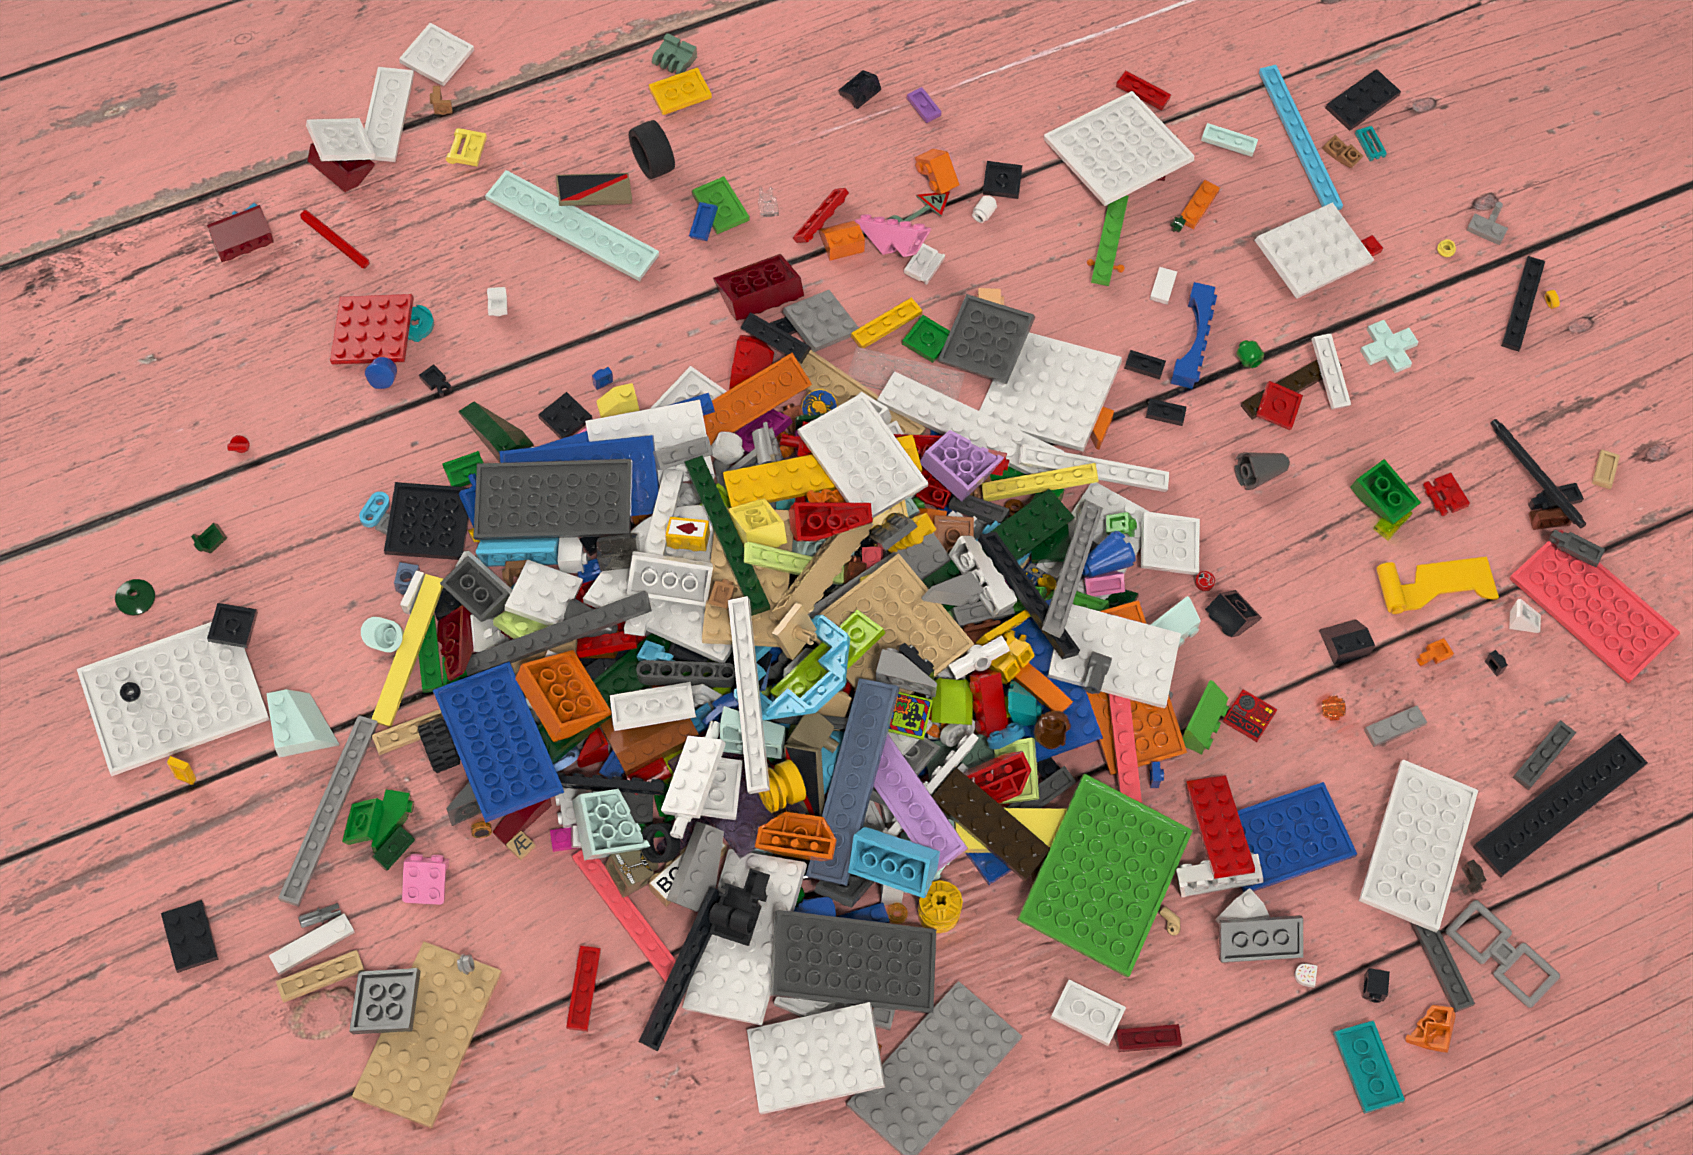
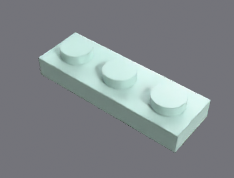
(1229, 140)

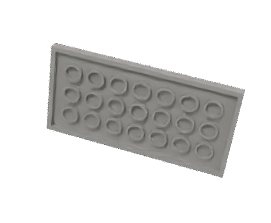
(935, 1071)

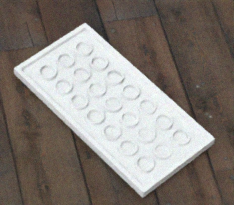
(1419, 846)
(734, 977)

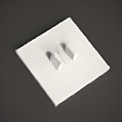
(485, 634)

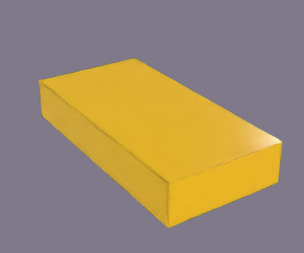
(181, 770)

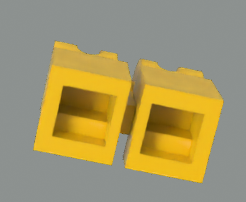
(916, 536)
(1019, 654)

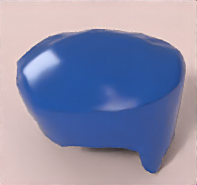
(381, 373)

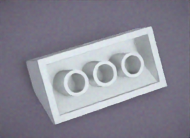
(670, 578)

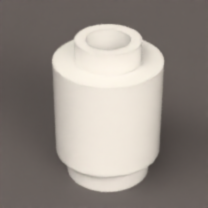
(984, 209)

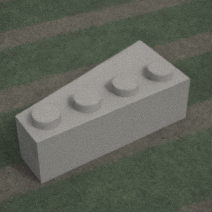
(698, 868)

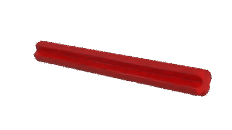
(334, 239)

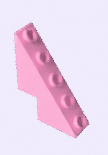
(894, 235)

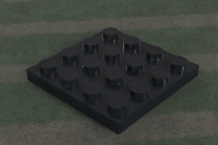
(426, 522)

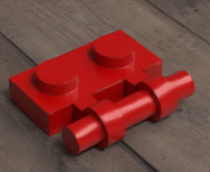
(1450, 491)

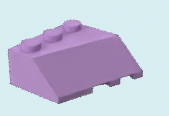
(959, 464)

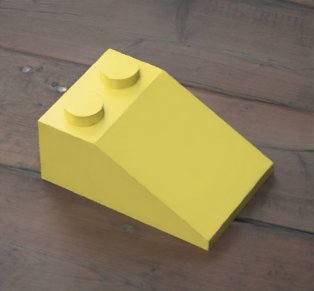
(758, 524)

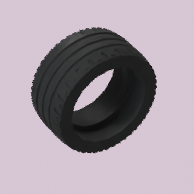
(651, 149)

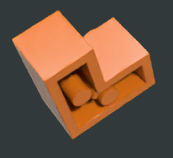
(939, 169)

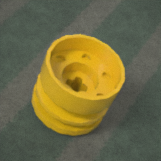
(785, 787)
(940, 916)

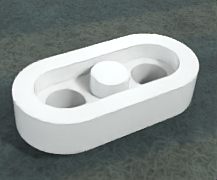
(953, 733)

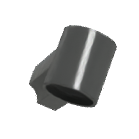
(1097, 669)

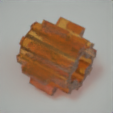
(1333, 708)

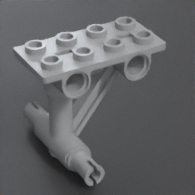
(765, 452)

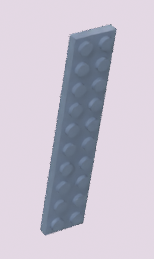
(855, 774)

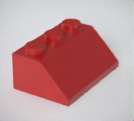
(988, 701)

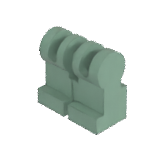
(675, 54)

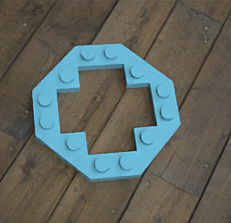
(834, 661)

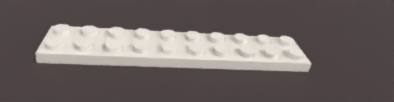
(945, 414)

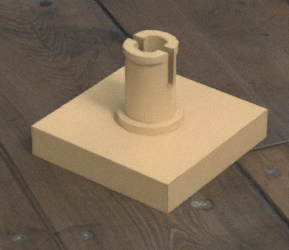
(795, 631)

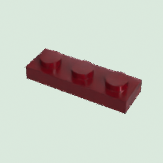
(1148, 1038)

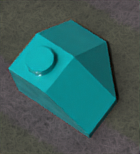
(1023, 705)

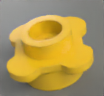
(1048, 582)

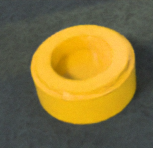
(1552, 299)

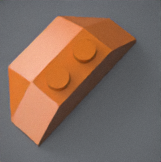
(797, 837)

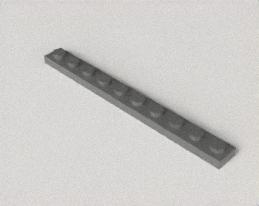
(560, 633)

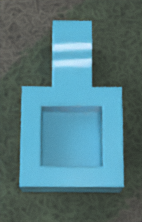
(654, 652)

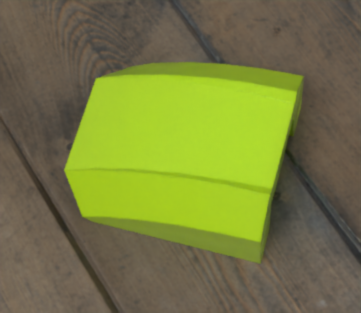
(952, 702)

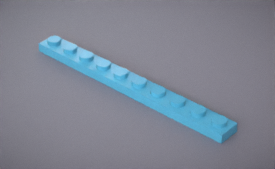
(1299, 136)

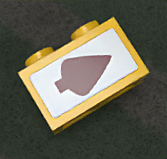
(687, 534)

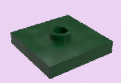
(1052, 549)

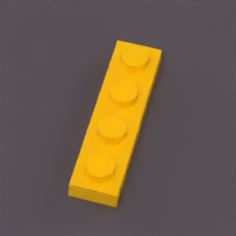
(886, 323)

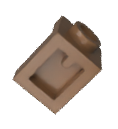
(512, 570)
(722, 593)

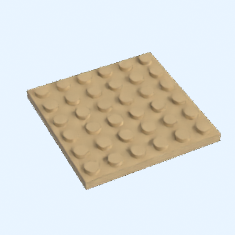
(895, 603)

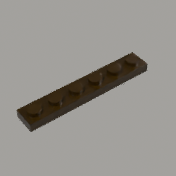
(1296, 382)

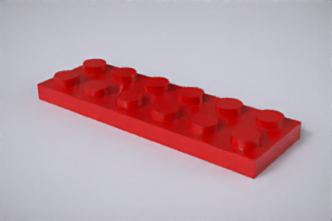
(1220, 827)

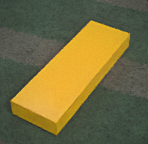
(1003, 628)

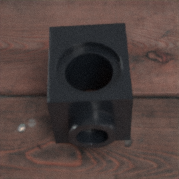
(1376, 985)

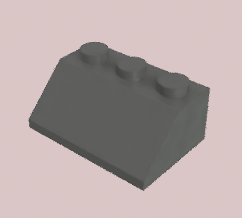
(476, 590)

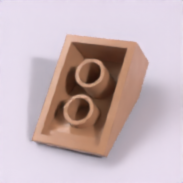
(951, 528)

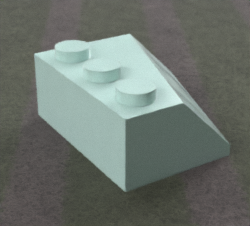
(606, 825)

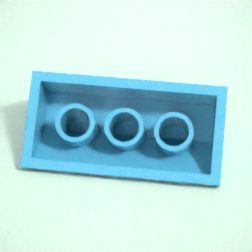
(499, 551)
(893, 861)

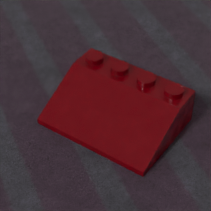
(759, 286)

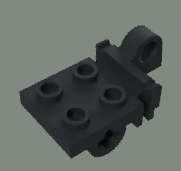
(738, 909)

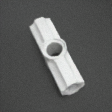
(979, 657)

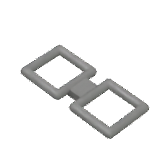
(1503, 953)

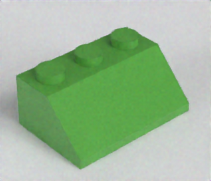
(1206, 718)

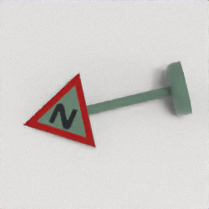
(932, 200)

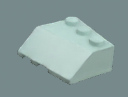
(297, 723)

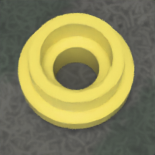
(1446, 244)

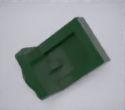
(209, 539)

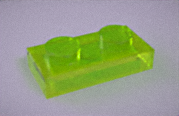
(1387, 530)

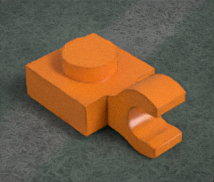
(1436, 651)

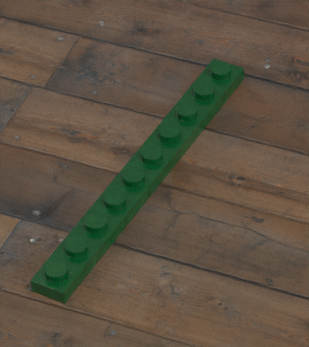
(726, 534)

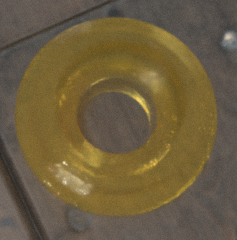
(900, 908)

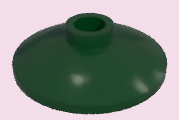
(135, 604)

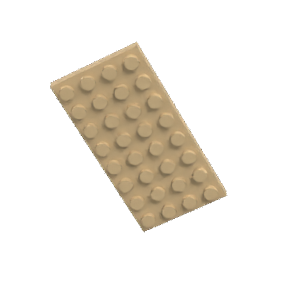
(774, 583)
(416, 1068)

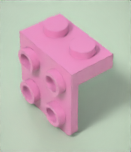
(424, 879)

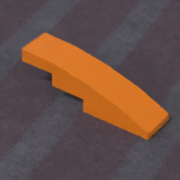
(1042, 688)

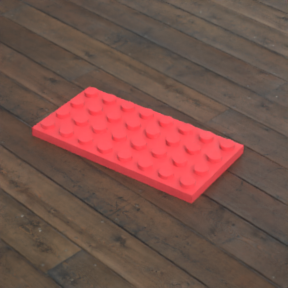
(1596, 609)

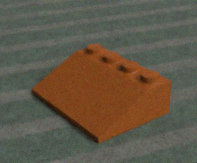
(646, 744)

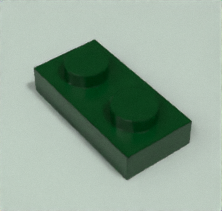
(393, 848)

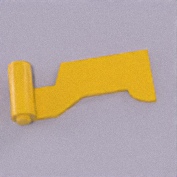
(1435, 580)

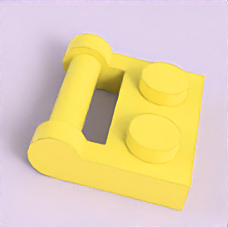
(471, 150)

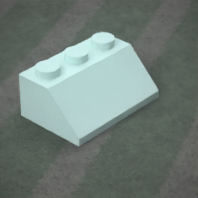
(1180, 619)

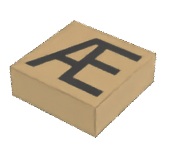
(520, 845)

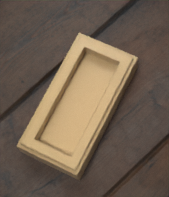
(1605, 469)

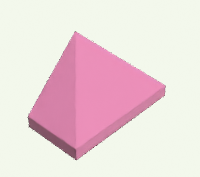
(1105, 584)

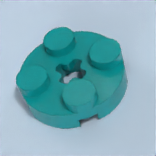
(425, 325)

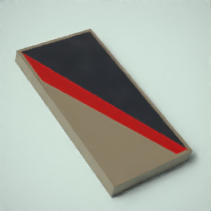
(593, 189)
(809, 763)

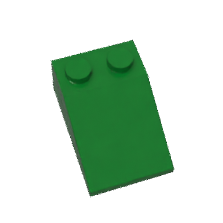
(1385, 492)

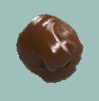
(1051, 729)

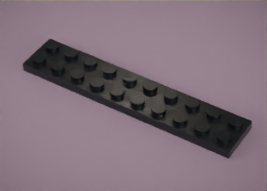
(1560, 805)

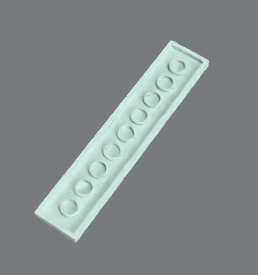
(572, 225)

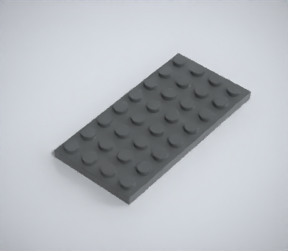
(553, 499)
(853, 962)

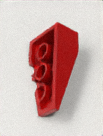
(822, 520)

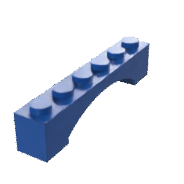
(1200, 301)

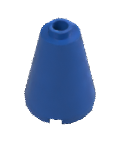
(1109, 556)

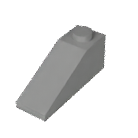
(956, 591)

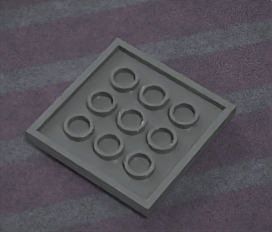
(986, 338)

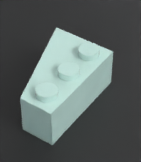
(731, 734)

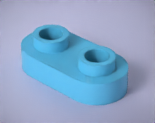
(373, 510)

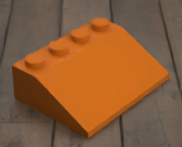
(562, 694)

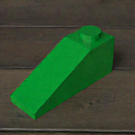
(394, 813)

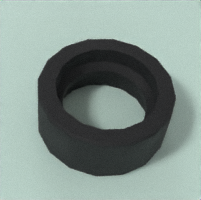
(673, 844)

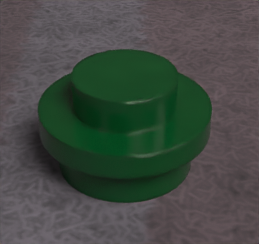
(1177, 223)

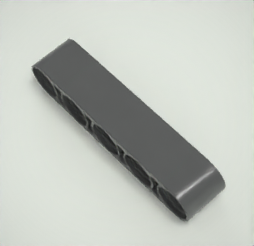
(677, 668)

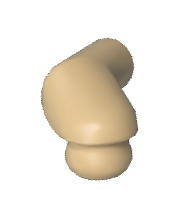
(1173, 921)

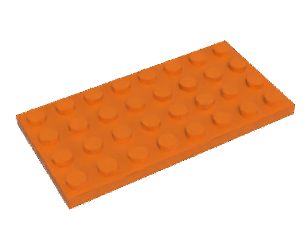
(1154, 727)

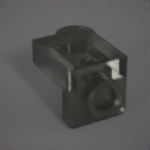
(1475, 876)

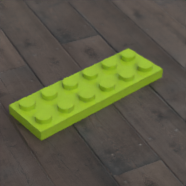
(862, 634)

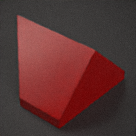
(594, 750)

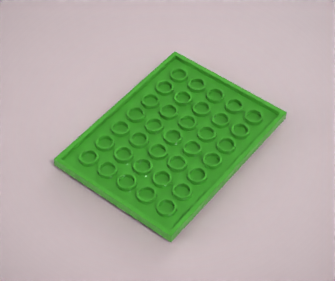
(1105, 875)

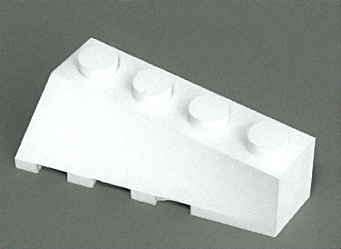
(968, 557)
(1200, 880)

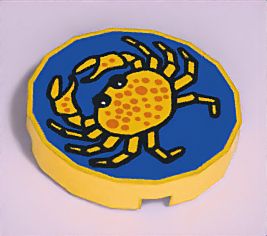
(819, 402)

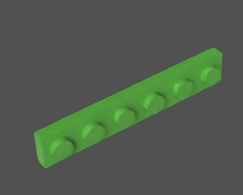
(1109, 241)

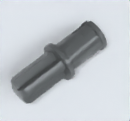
(319, 915)

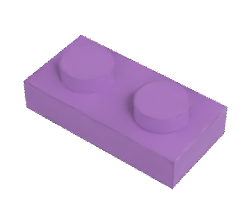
(924, 105)

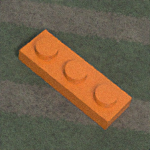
(1199, 203)

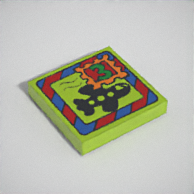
(910, 716)

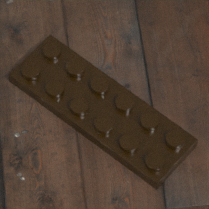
(990, 824)

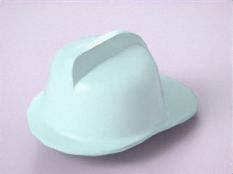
(382, 634)

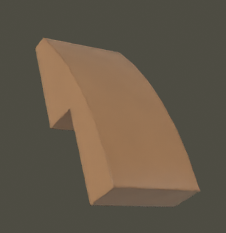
(1341, 152)

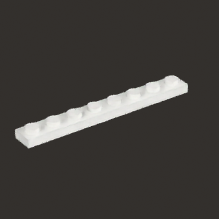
(1106, 470)

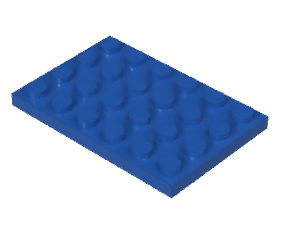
(1295, 835)

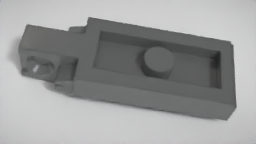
(1577, 547)

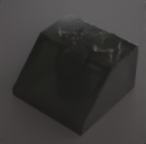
(616, 551)

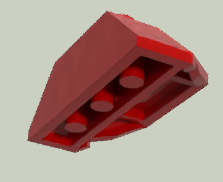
(749, 359)
(1002, 776)

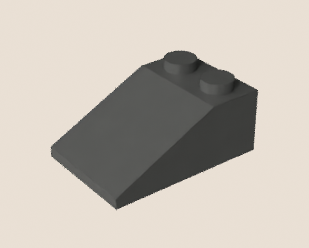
(463, 806)

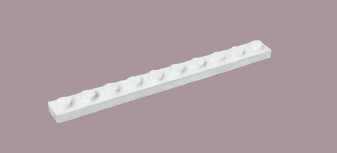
(656, 540)
(748, 695)

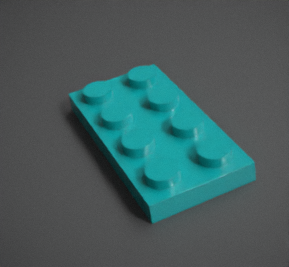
(1368, 1067)

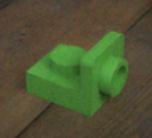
(1121, 522)

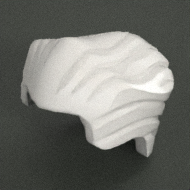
(727, 448)

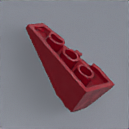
(455, 635)

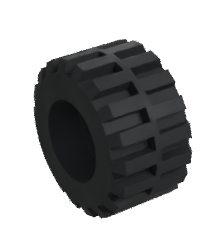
(438, 745)

